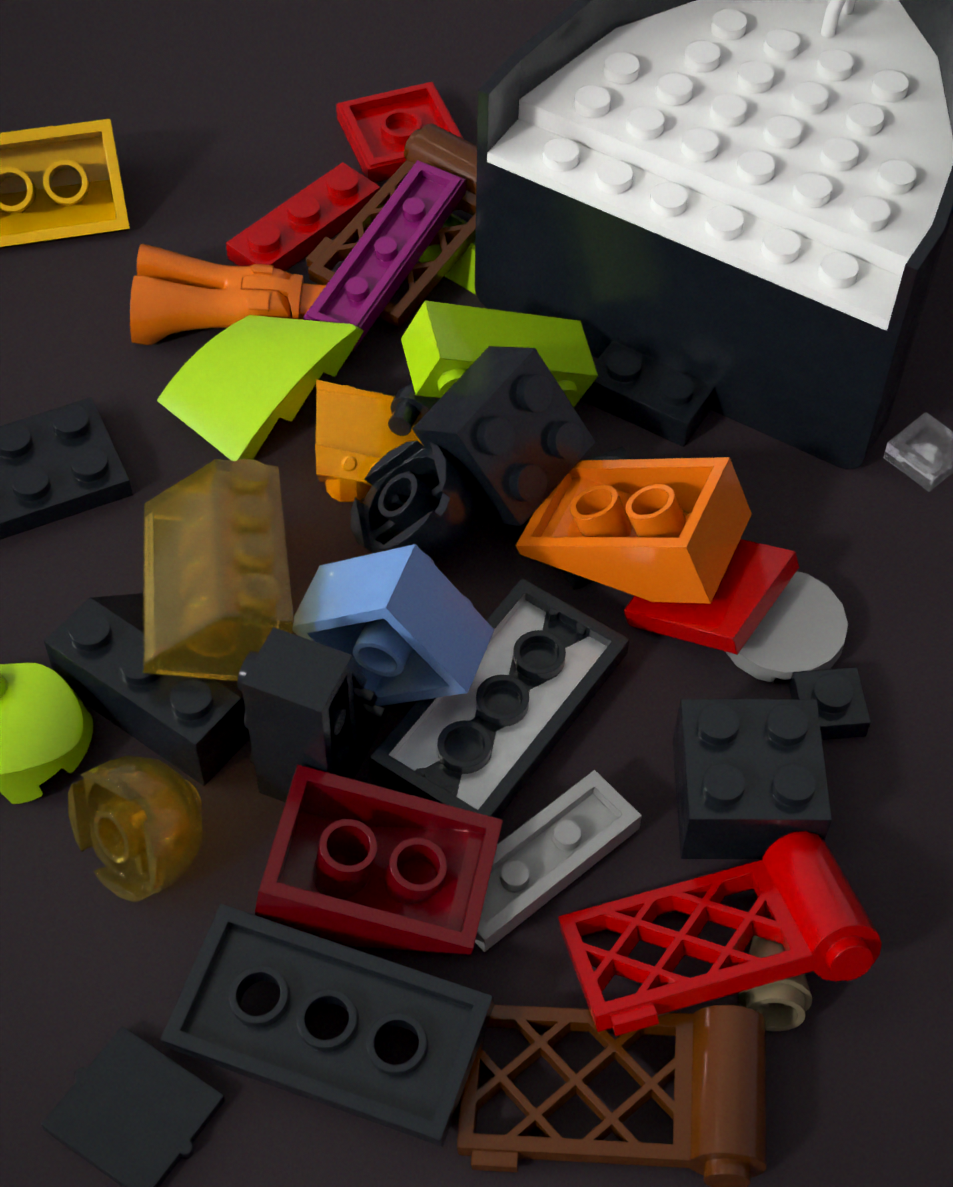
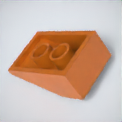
(643, 526)

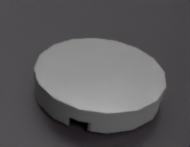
(797, 634)

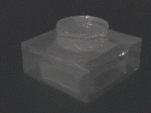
(923, 451)

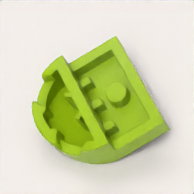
(39, 729)

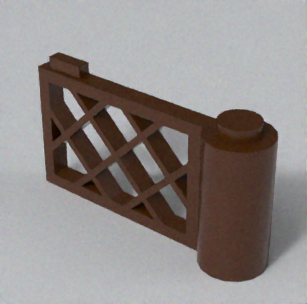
(439, 150)
(714, 1108)

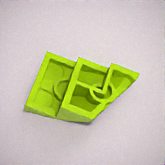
(255, 376)

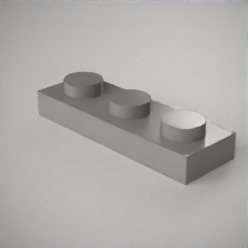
(553, 853)

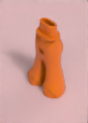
(191, 294)

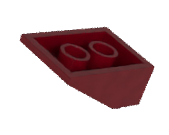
(377, 866)

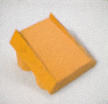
(351, 437)

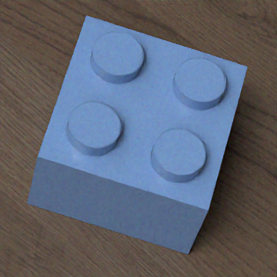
(398, 622)

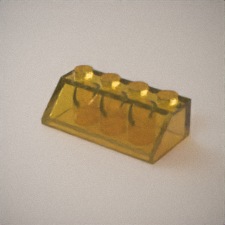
(214, 570)

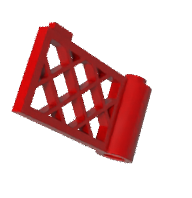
(796, 887)

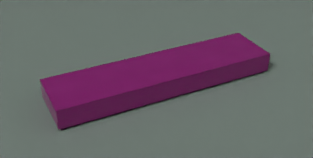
(389, 248)

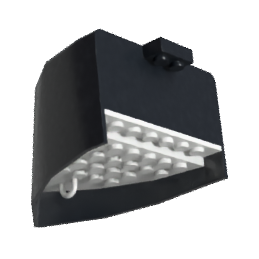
(726, 204)

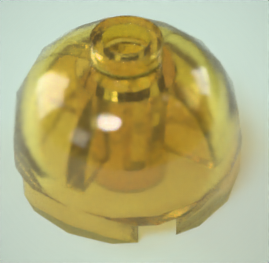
(139, 822)

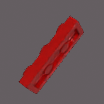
(303, 220)

